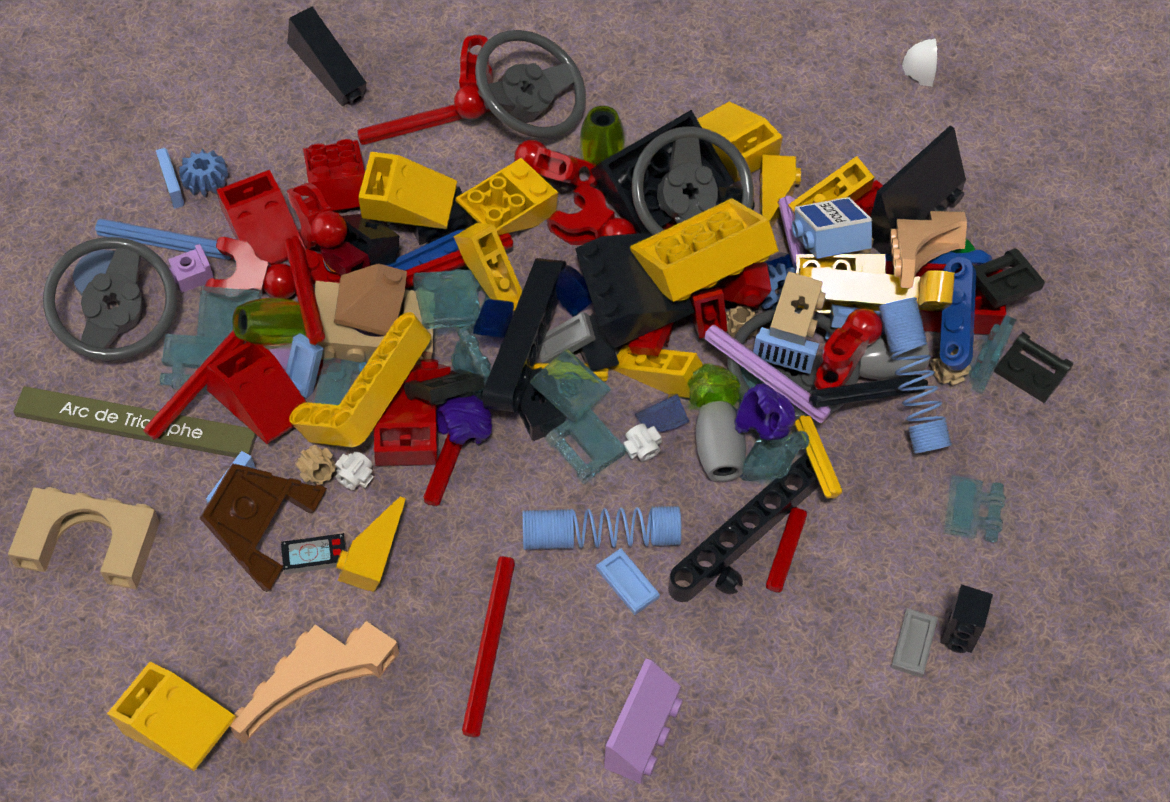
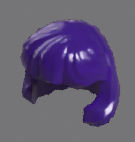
(765, 412)
(464, 419)

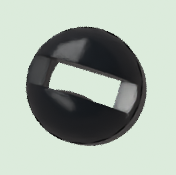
(728, 580)

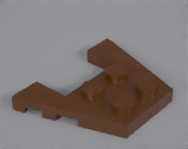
(244, 509)

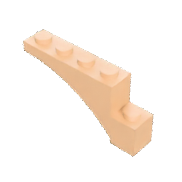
(920, 241)
(314, 665)

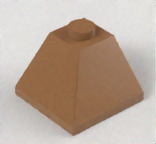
(370, 298)

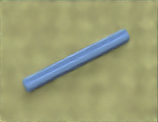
(157, 237)

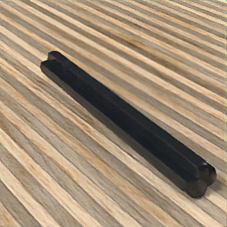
(864, 391)

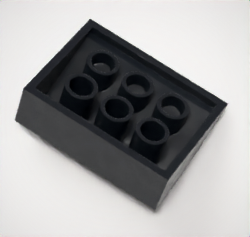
(616, 173)
(924, 185)
(623, 292)

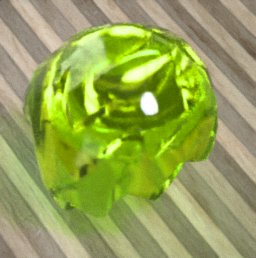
(713, 384)

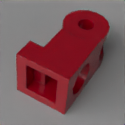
(344, 258)

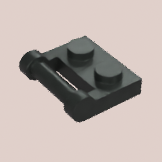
(1010, 283)
(1029, 374)
(437, 390)

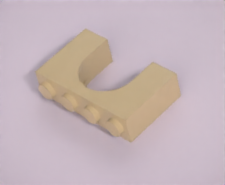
(346, 342)
(54, 512)

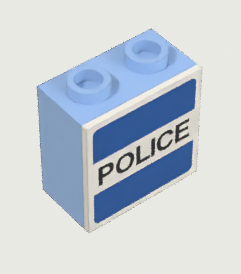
(832, 227)

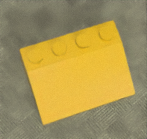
(705, 249)

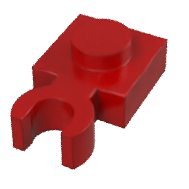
(427, 370)

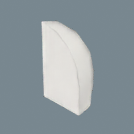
(921, 62)

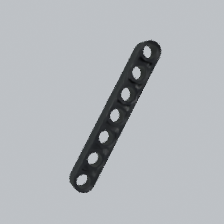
(523, 337)
(740, 535)

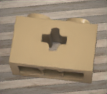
(803, 292)

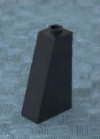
(325, 57)

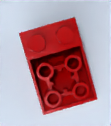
(336, 172)
(259, 215)
(255, 390)
(406, 432)

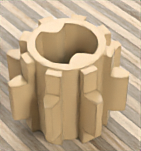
(737, 318)
(947, 375)
(316, 465)

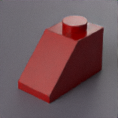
(749, 286)
(708, 309)

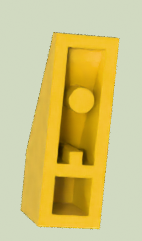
(777, 180)
(848, 181)
(489, 262)
(664, 372)
(367, 555)

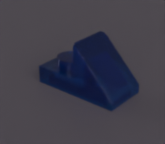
(494, 318)

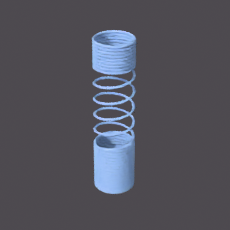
(903, 334)
(556, 528)

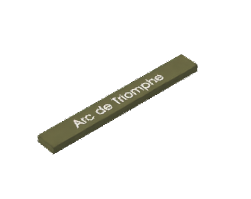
(130, 421)

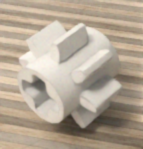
(642, 442)
(354, 470)

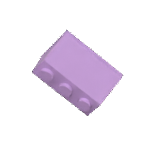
(643, 723)

